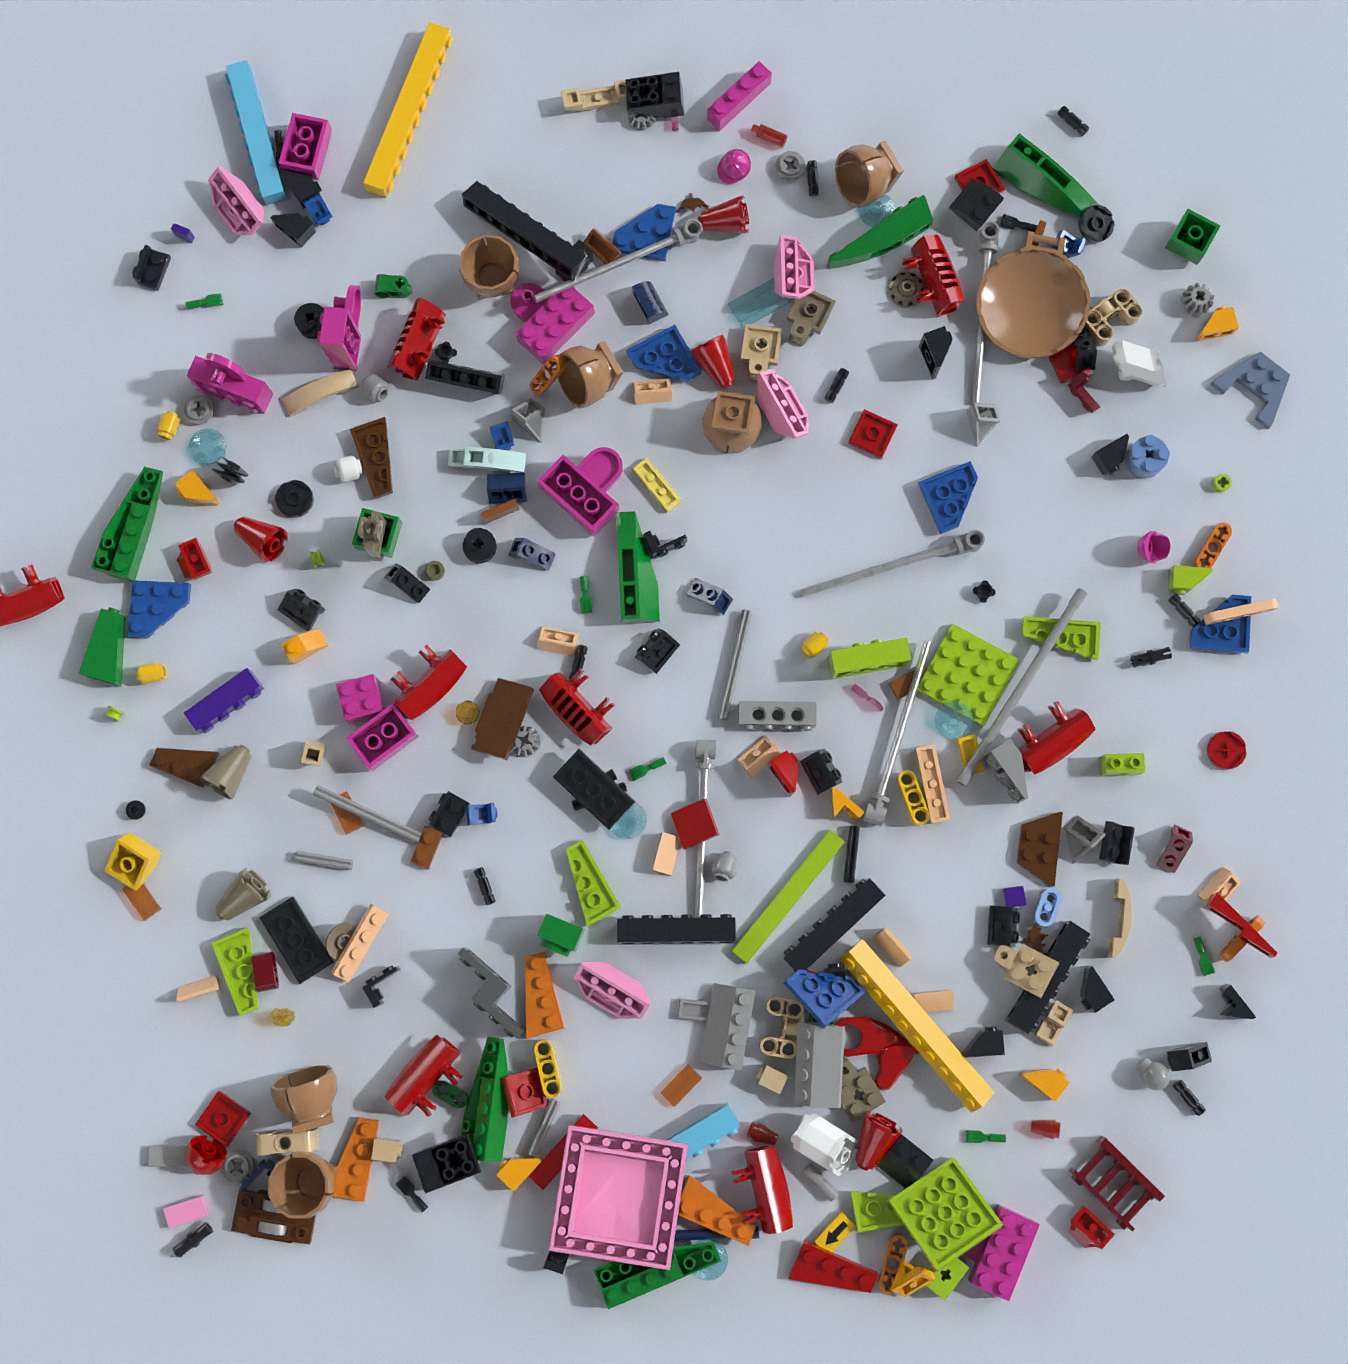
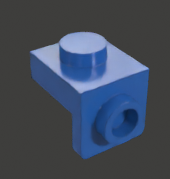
(318, 209)
(1072, 245)
(502, 436)
(481, 814)

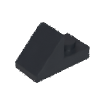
(1238, 1006)

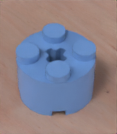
(1154, 449)

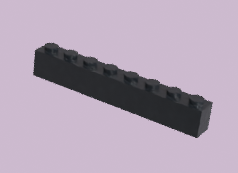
(525, 230)

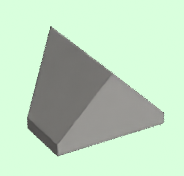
(529, 417)
(982, 420)
(1082, 837)

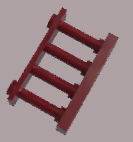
(1135, 1177)

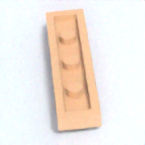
(932, 784)
(359, 942)

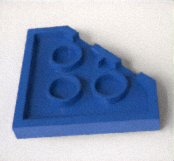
(646, 230)
(665, 355)
(949, 495)
(154, 605)
(1226, 635)
(824, 994)

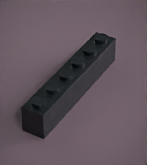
(834, 926)
(676, 930)
(1063, 950)

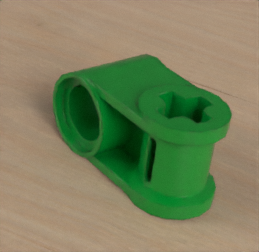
(392, 286)

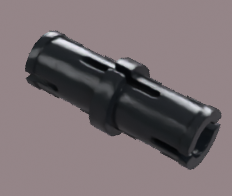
(1151, 657)
(192, 1239)

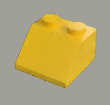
(132, 861)

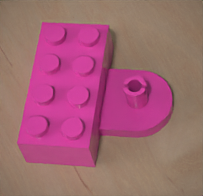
(550, 321)
(340, 331)
(229, 381)
(583, 487)
(1002, 1254)

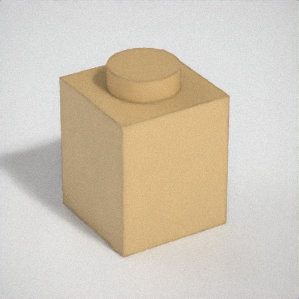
(312, 752)
(771, 1078)
(387, 1149)

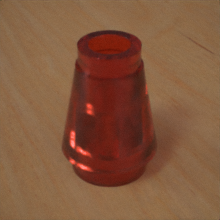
(1046, 1128)
(761, 1133)

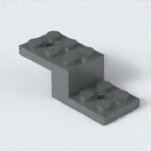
(491, 993)

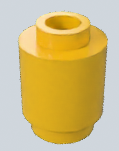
(168, 425)
(814, 644)
(151, 673)

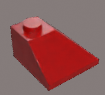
(785, 770)

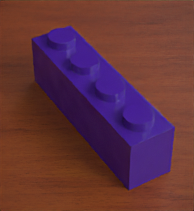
(223, 701)

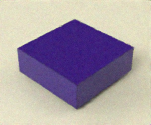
(182, 232)
(1014, 896)

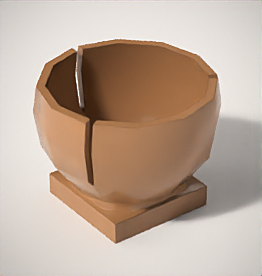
(867, 174)
(489, 268)
(588, 374)
(732, 421)
(308, 1099)
(302, 1184)

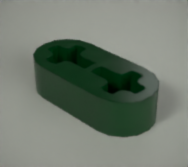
(447, 1097)

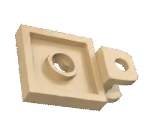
(757, 357)
(1019, 961)

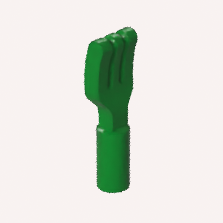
(210, 300)
(585, 600)
(641, 770)
(1204, 962)
(977, 1136)

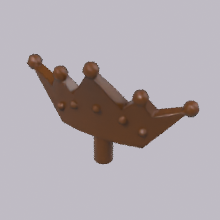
(691, 203)
(1036, 938)

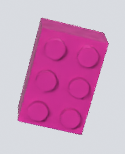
(305, 145)
(382, 737)

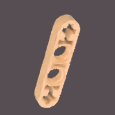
(1240, 611)

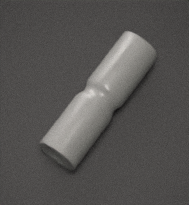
(818, 1180)

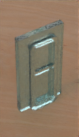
(757, 304)

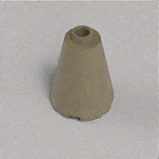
(227, 772)
(242, 895)

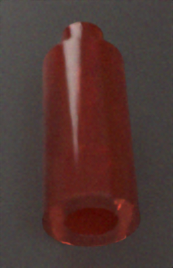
(770, 135)

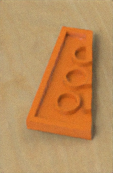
(541, 1001)
(356, 1161)
(711, 1212)

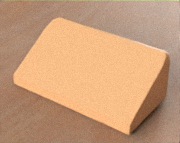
(652, 391)
(557, 641)
(758, 756)
(666, 853)
(1223, 882)
(892, 947)
(198, 989)
(935, 1001)

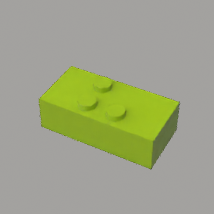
(869, 658)

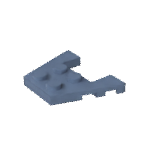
(1261, 378)

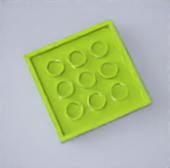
(968, 672)
(945, 1214)

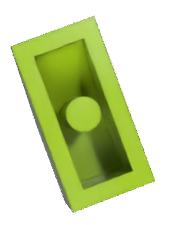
(1185, 578)

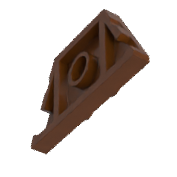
(1040, 847)

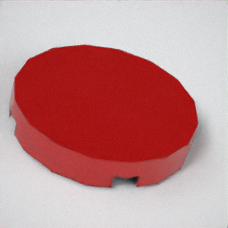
(1226, 750)

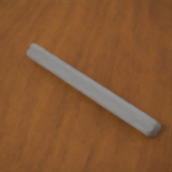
(734, 664)
(367, 814)

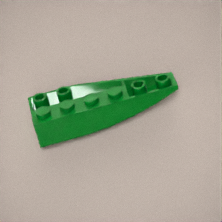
(1042, 177)
(887, 235)
(129, 529)
(636, 575)
(487, 1105)
(626, 1281)

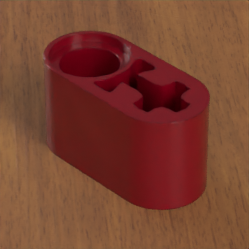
(265, 971)

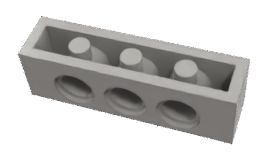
(806, 709)

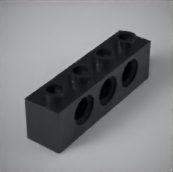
(464, 376)

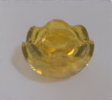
(463, 708)
(282, 1017)

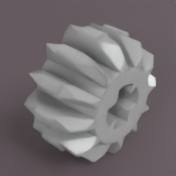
(1204, 296)

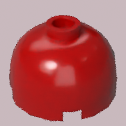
(204, 1156)

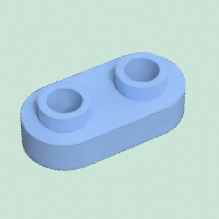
(1047, 907)

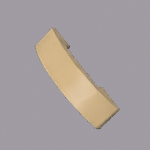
(594, 98)
(319, 390)
(1125, 917)

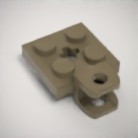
(803, 321)
(372, 533)
(862, 1081)

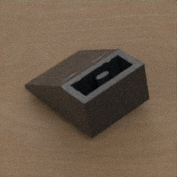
(656, 95)
(446, 1163)

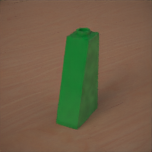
(105, 649)

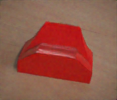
(193, 560)
(1089, 1229)

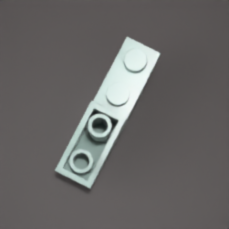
(487, 459)

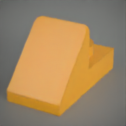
(839, 801)
(911, 1279)

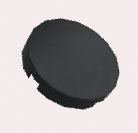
(1096, 223)
(294, 498)

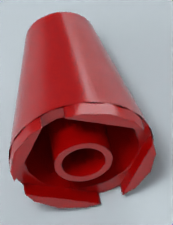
(726, 217)
(715, 361)
(262, 538)
(875, 1140)

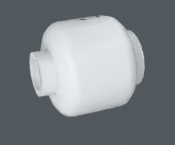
(347, 468)

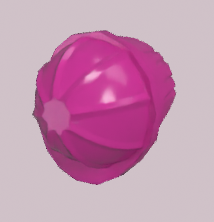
(734, 166)
(1153, 547)

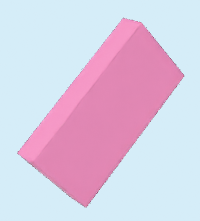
(186, 1211)

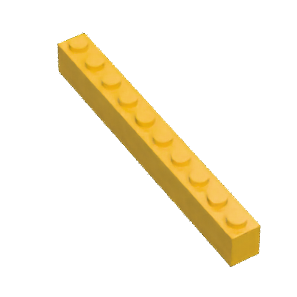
(408, 110)
(917, 1026)

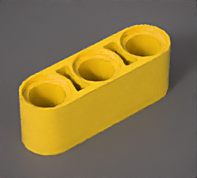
(913, 788)
(546, 1078)

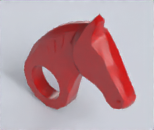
(891, 1048)

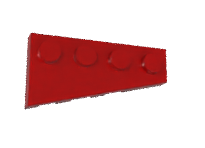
(830, 1269)

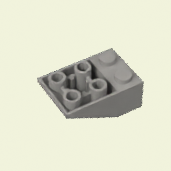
(1009, 766)

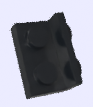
(151, 268)
(300, 608)
(657, 650)
(821, 771)
(448, 814)
(1116, 843)
(1003, 926)

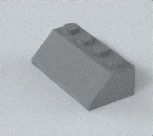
(727, 1026)
(819, 1065)

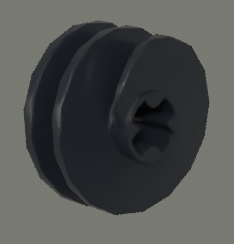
(306, 313)
(230, 471)
(470, 545)

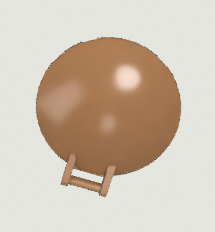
(1033, 300)

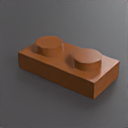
(426, 847)

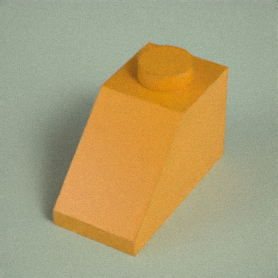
(1220, 324)
(195, 490)
(304, 645)
(1047, 1081)
(516, 1170)

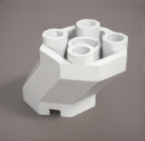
(1139, 363)
(824, 1143)

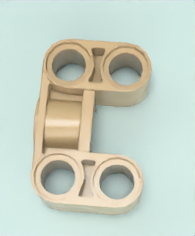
(1108, 309)
(788, 1030)
(271, 1142)

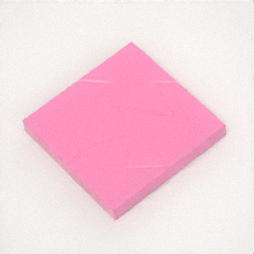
(618, 1197)

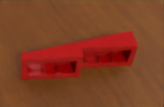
(1246, 932)
(552, 1163)

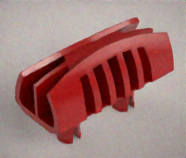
(937, 274)
(417, 339)
(31, 600)
(431, 685)
(574, 709)
(1057, 740)
(421, 1074)
(769, 1190)

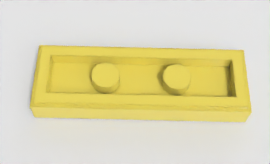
(656, 485)

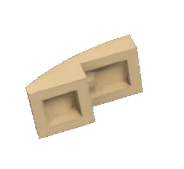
(1053, 1023)

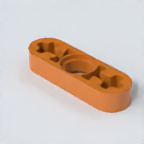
(553, 372)
(1219, 542)
(1237, 944)
(901, 1250)

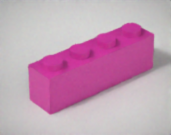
(739, 96)

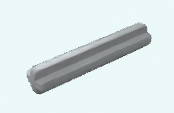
(324, 860)
(543, 1127)

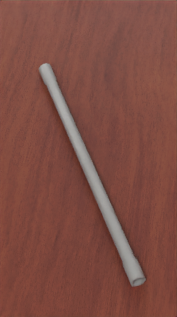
(969, 769)

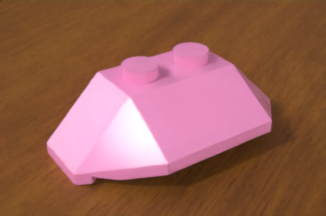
(235, 203)
(793, 269)
(781, 405)
(612, 990)

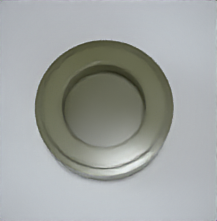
(435, 570)

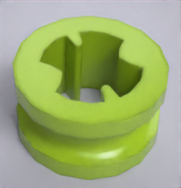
(1216, 486)
(317, 558)
(114, 713)

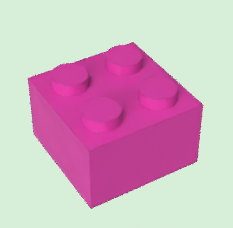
(360, 698)

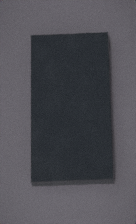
(594, 789)
(296, 940)

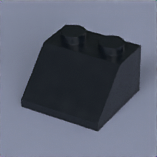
(976, 203)
(934, 349)
(905, 1162)

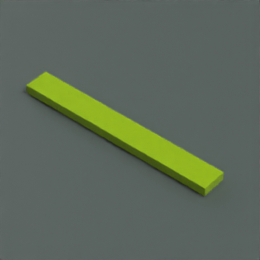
(788, 896)

